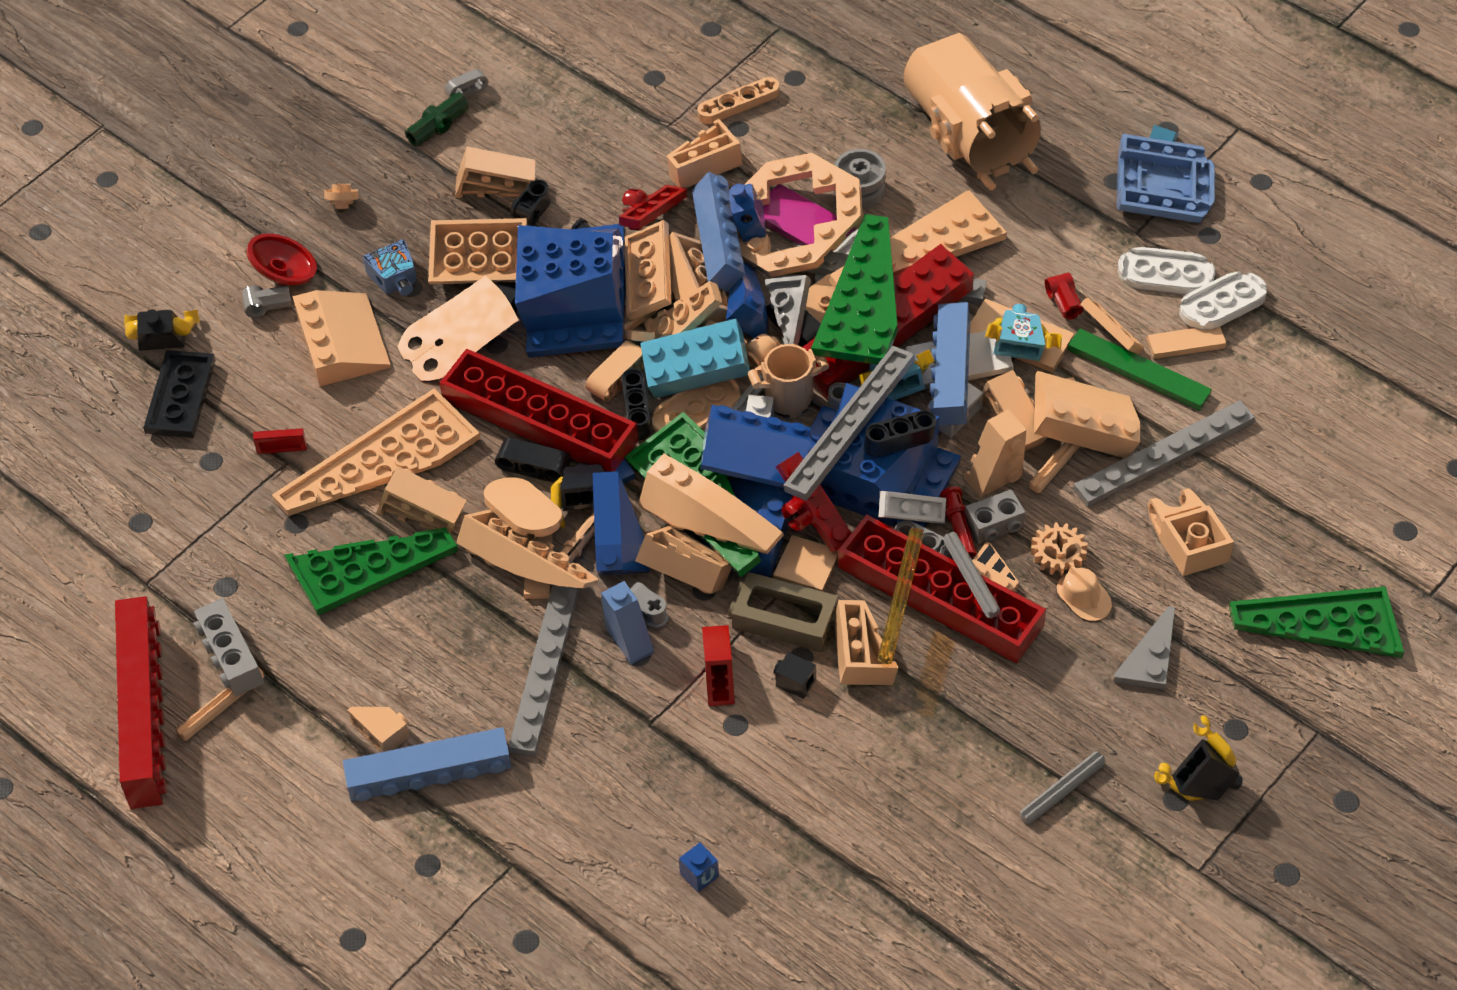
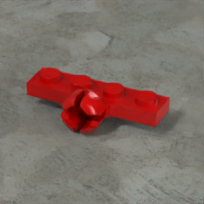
(647, 208)
(815, 511)

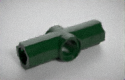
(436, 119)

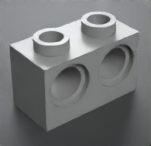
(994, 514)

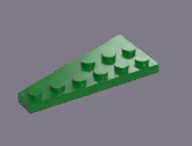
(360, 567)
(1337, 618)

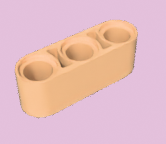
(607, 378)

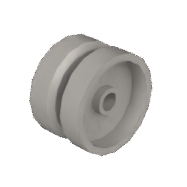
(870, 171)

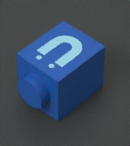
(698, 867)

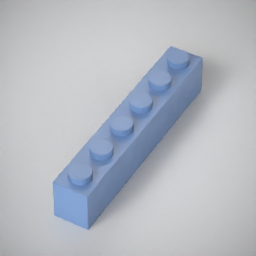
(718, 231)
(952, 363)
(426, 764)

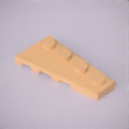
(686, 314)

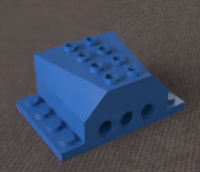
(571, 288)
(859, 478)

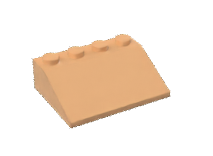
(473, 249)
(689, 273)
(340, 335)
(1085, 415)

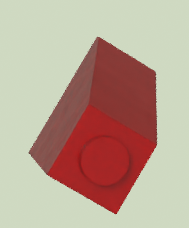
(718, 665)

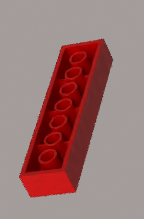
(918, 291)
(538, 411)
(940, 590)
(139, 703)

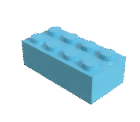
(695, 358)

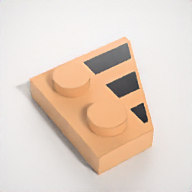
(994, 568)

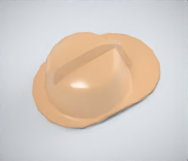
(1084, 594)

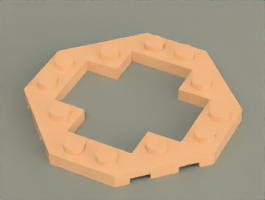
(826, 235)

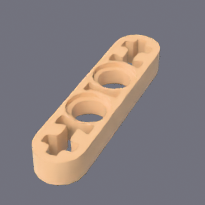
(763, 90)

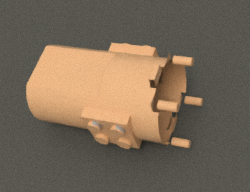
(973, 107)

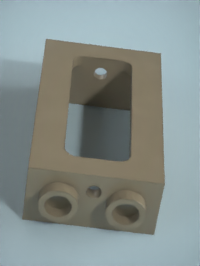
(781, 627)

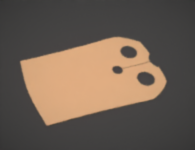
(462, 323)

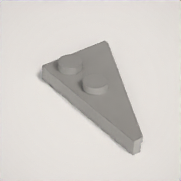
(789, 299)
(1149, 660)

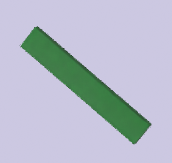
(1140, 369)

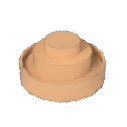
(341, 195)

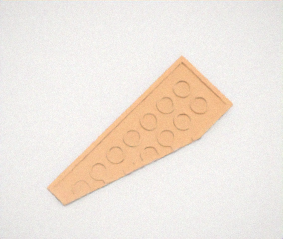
(413, 439)

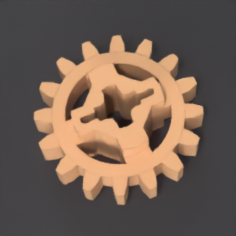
(1058, 548)

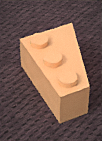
(710, 152)
(493, 172)
(1008, 393)
(999, 455)
(420, 501)
(684, 559)
(859, 646)

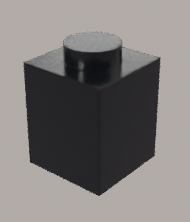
(795, 675)

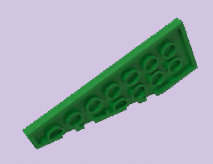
(862, 310)
(684, 442)

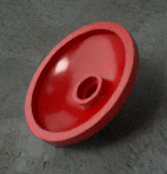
(281, 259)

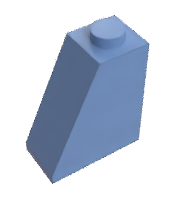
(626, 623)

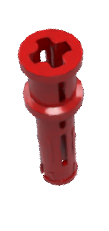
(956, 514)

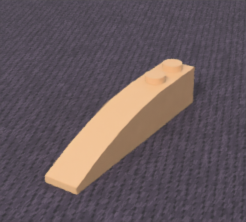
(699, 505)
(522, 555)

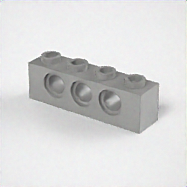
(228, 646)

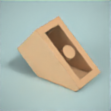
(380, 726)

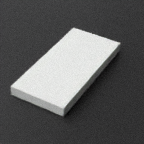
(981, 358)

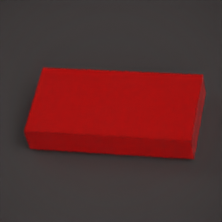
(280, 441)

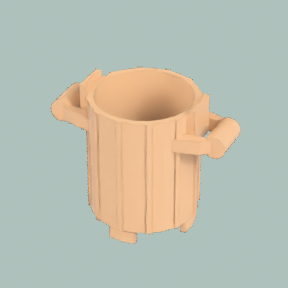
(789, 377)

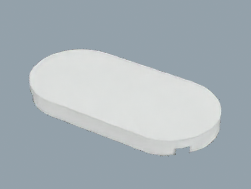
(1165, 270)
(1222, 300)

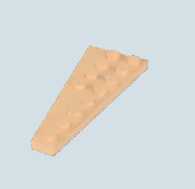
(958, 225)

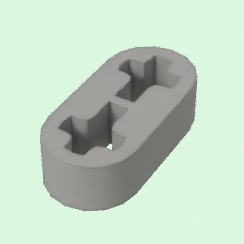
(467, 84)

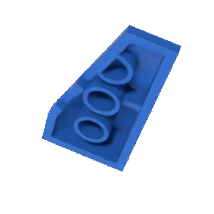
(748, 304)
(616, 527)

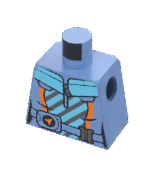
(391, 268)

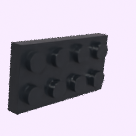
(179, 393)

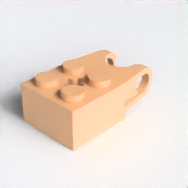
(1191, 533)

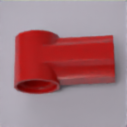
(1062, 290)

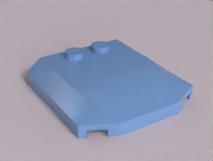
(1164, 179)

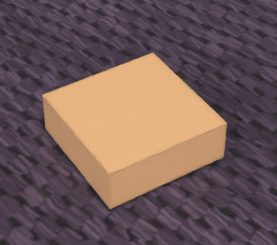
(638, 335)

